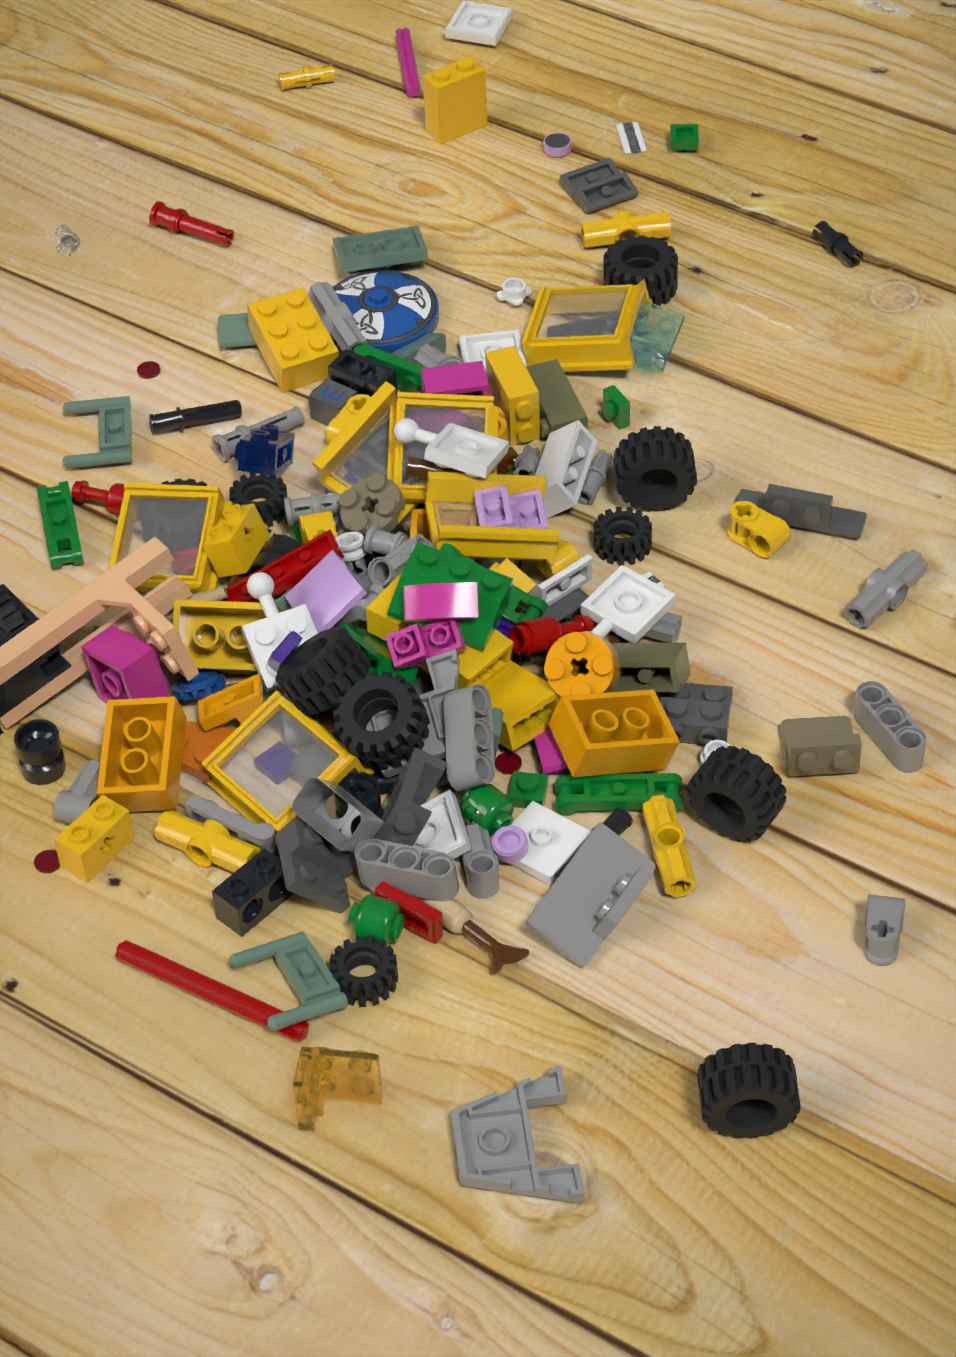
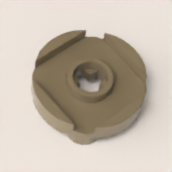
(363, 494)

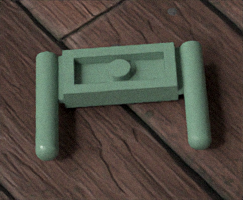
(114, 431)
(304, 972)

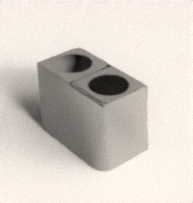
(314, 797)

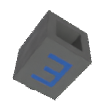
(328, 400)

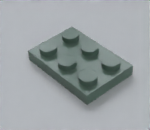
(380, 249)

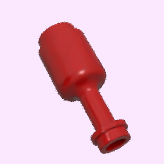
(112, 498)
(541, 633)

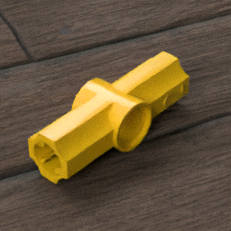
(625, 225)
(204, 842)
(669, 846)

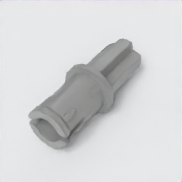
(527, 461)
(595, 477)

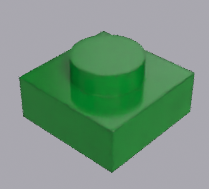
(684, 137)
(616, 407)
(527, 788)

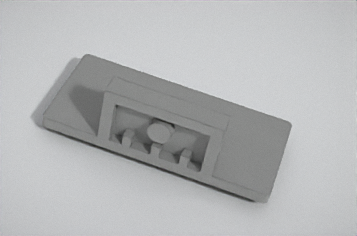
(591, 895)

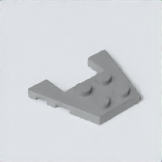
(444, 676)
(498, 1147)

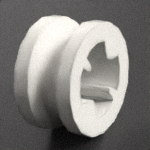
(351, 545)

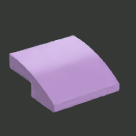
(517, 510)
(327, 591)

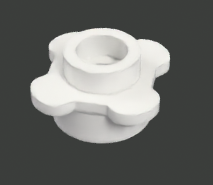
(514, 291)

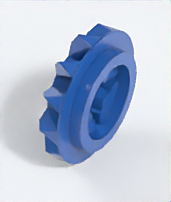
(200, 686)

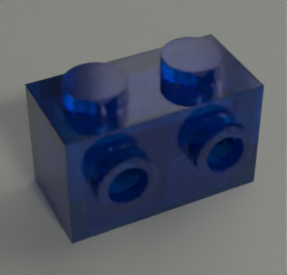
(265, 450)

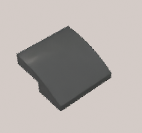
(598, 185)

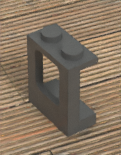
(402, 809)

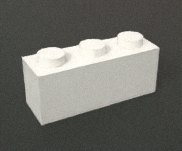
(565, 466)

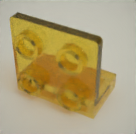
(334, 1076)

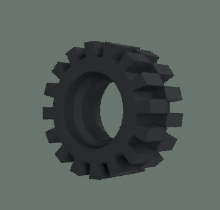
(261, 487)
(622, 548)
(360, 954)

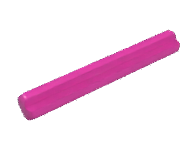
(408, 62)

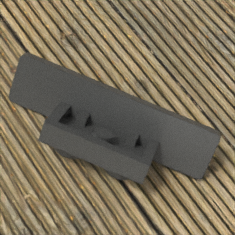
(807, 510)

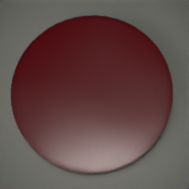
(148, 370)
(508, 763)
(47, 861)

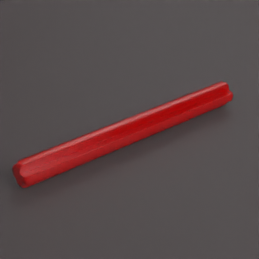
(205, 988)

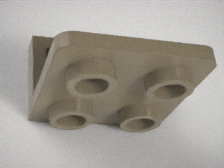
(820, 746)

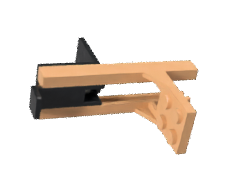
(32, 657)

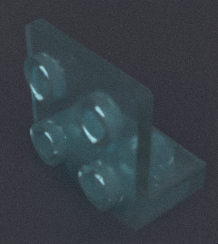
(655, 335)

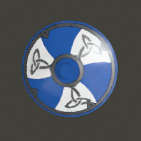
(389, 307)

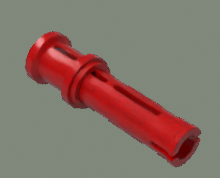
(180, 222)

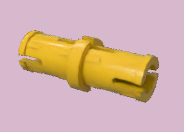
(306, 77)

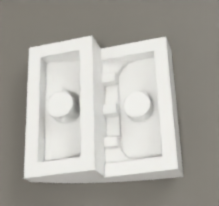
(564, 581)

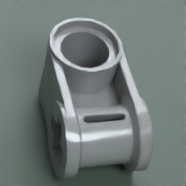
(883, 928)

